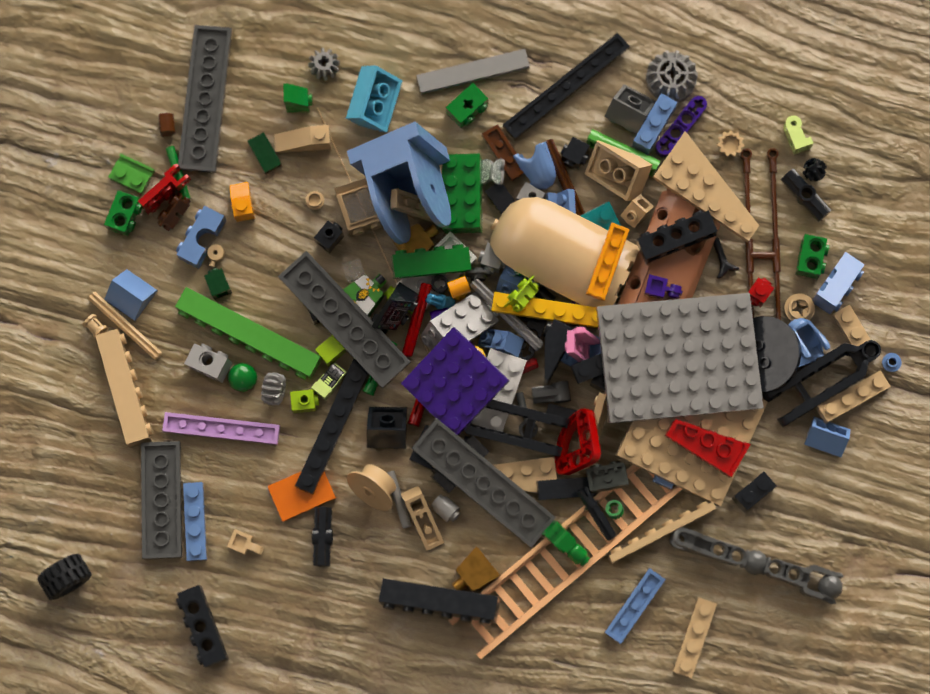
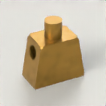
(419, 238)
(475, 572)

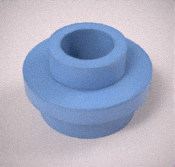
(891, 368)

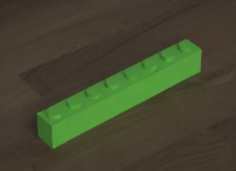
(248, 333)

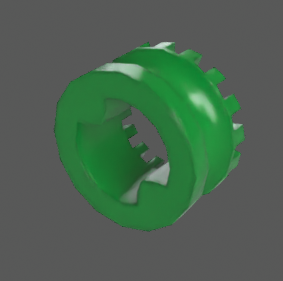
(610, 504)

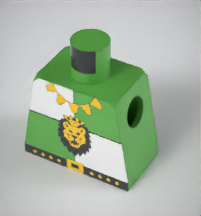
(367, 293)

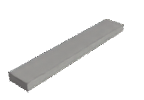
(473, 71)

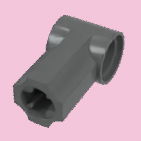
(557, 392)

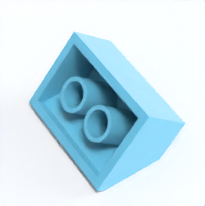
(374, 98)

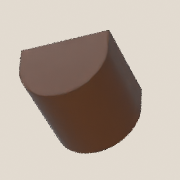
(167, 124)

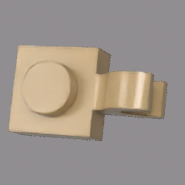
(242, 543)

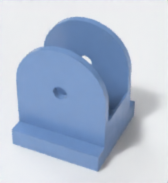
(408, 162)

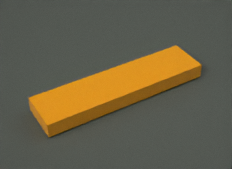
(607, 261)

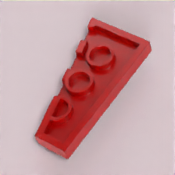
(714, 449)

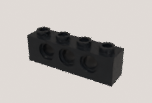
(688, 238)
(218, 652)

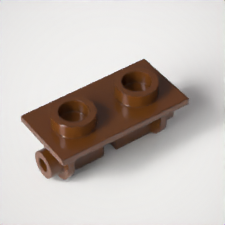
(168, 216)

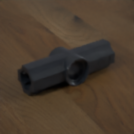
(797, 185)
(322, 536)

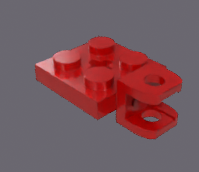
(163, 190)

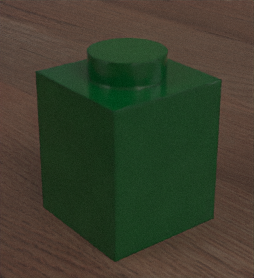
(217, 283)

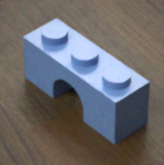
(654, 124)
(206, 222)

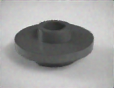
(478, 273)

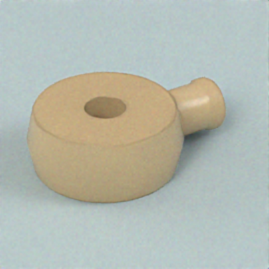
(215, 258)

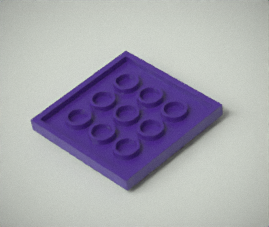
(455, 381)

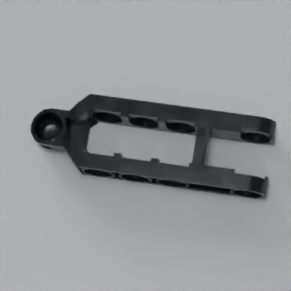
(861, 355)
(525, 441)

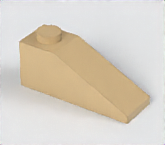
(303, 139)
(422, 518)

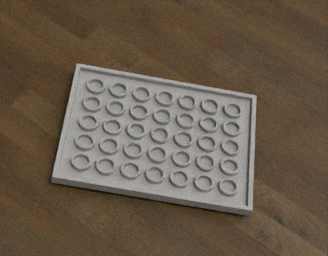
(679, 357)

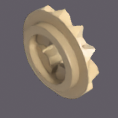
(803, 301)

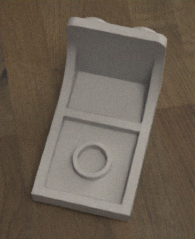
(468, 316)

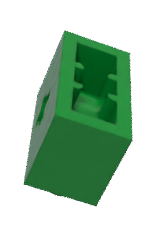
(470, 96)

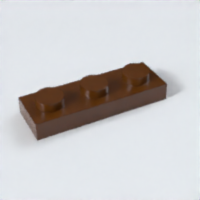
(503, 149)

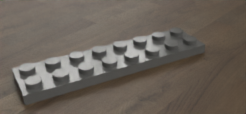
(205, 99)
(344, 319)
(483, 482)

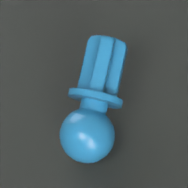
(440, 301)

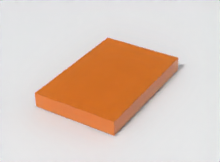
(294, 501)

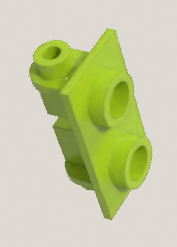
(526, 288)

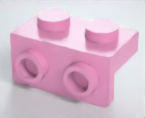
(579, 343)

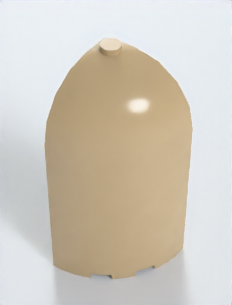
(556, 248)

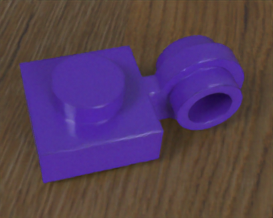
(657, 287)

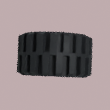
(64, 576)

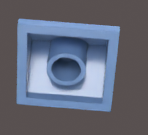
(129, 294)

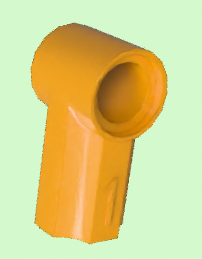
(459, 288)

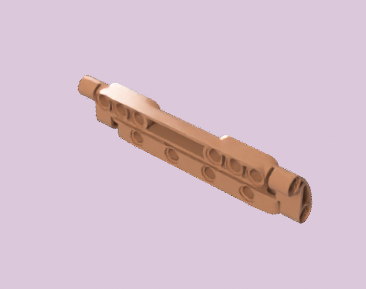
(681, 267)

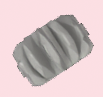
(317, 62)
(273, 388)

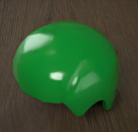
(242, 377)

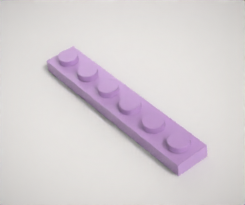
(221, 428)

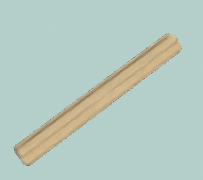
(124, 325)

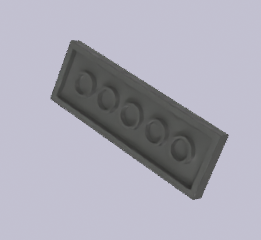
(161, 500)

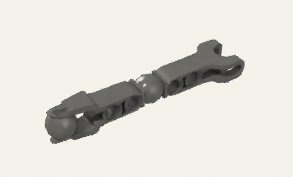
(757, 563)

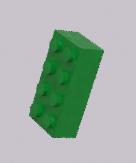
(464, 191)

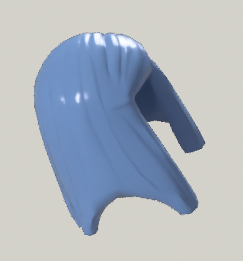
(539, 167)
(810, 339)

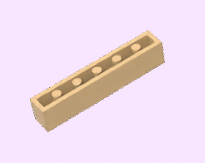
(123, 387)

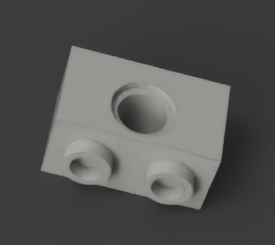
(216, 370)

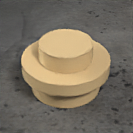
(314, 200)

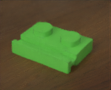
(131, 174)

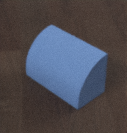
(827, 437)

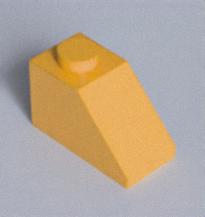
(241, 202)

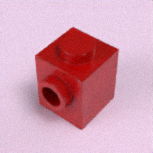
(760, 291)

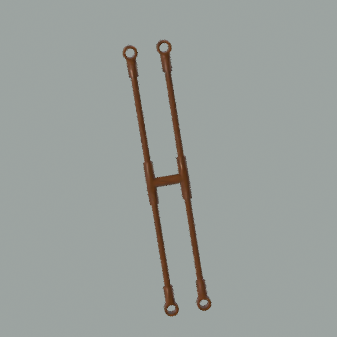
(775, 254)

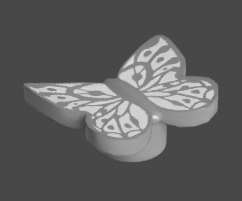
(493, 171)

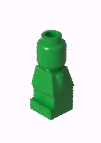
(566, 543)

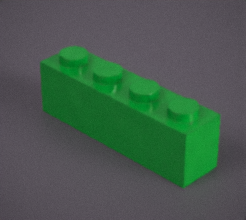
(430, 262)

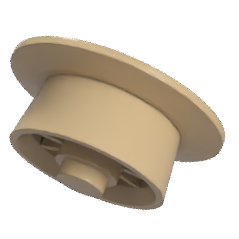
(373, 487)

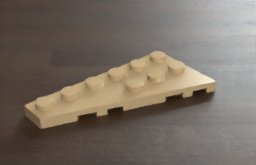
(697, 182)

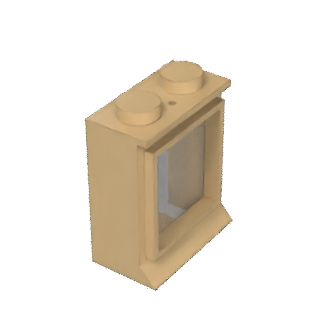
(357, 207)

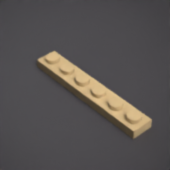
(668, 527)

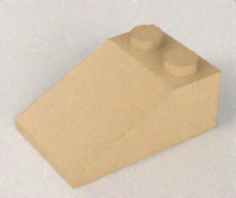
(618, 170)

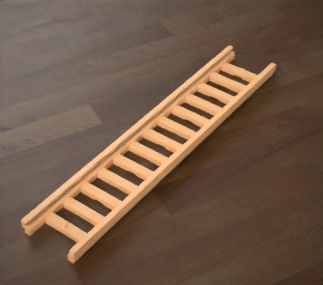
(567, 579)

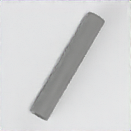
(399, 503)

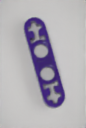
(679, 125)

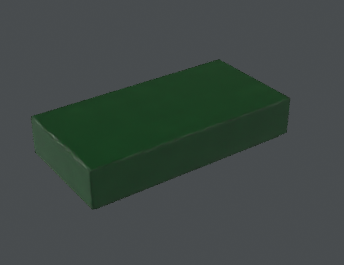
(264, 153)

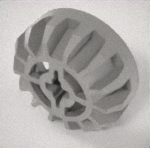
(666, 86)

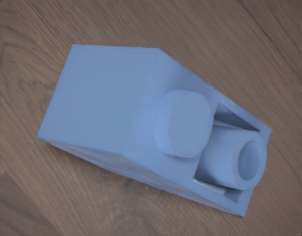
(502, 341)

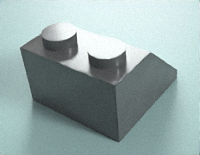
(629, 109)

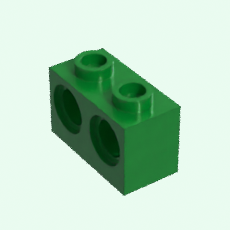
(118, 212)
(808, 255)

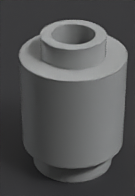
(446, 508)

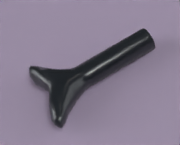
(725, 266)

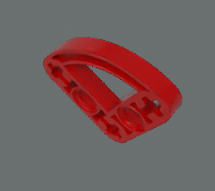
(584, 421)

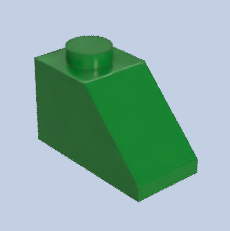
(296, 98)

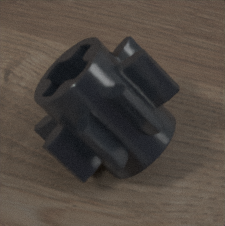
(814, 169)

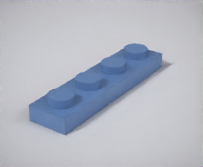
(195, 521)
(634, 606)

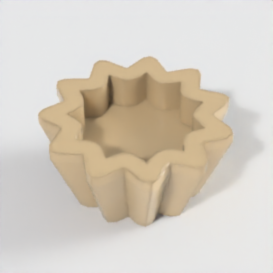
(730, 143)

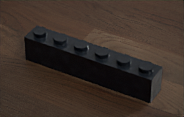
(439, 600)

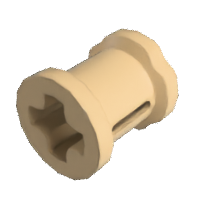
(94, 325)

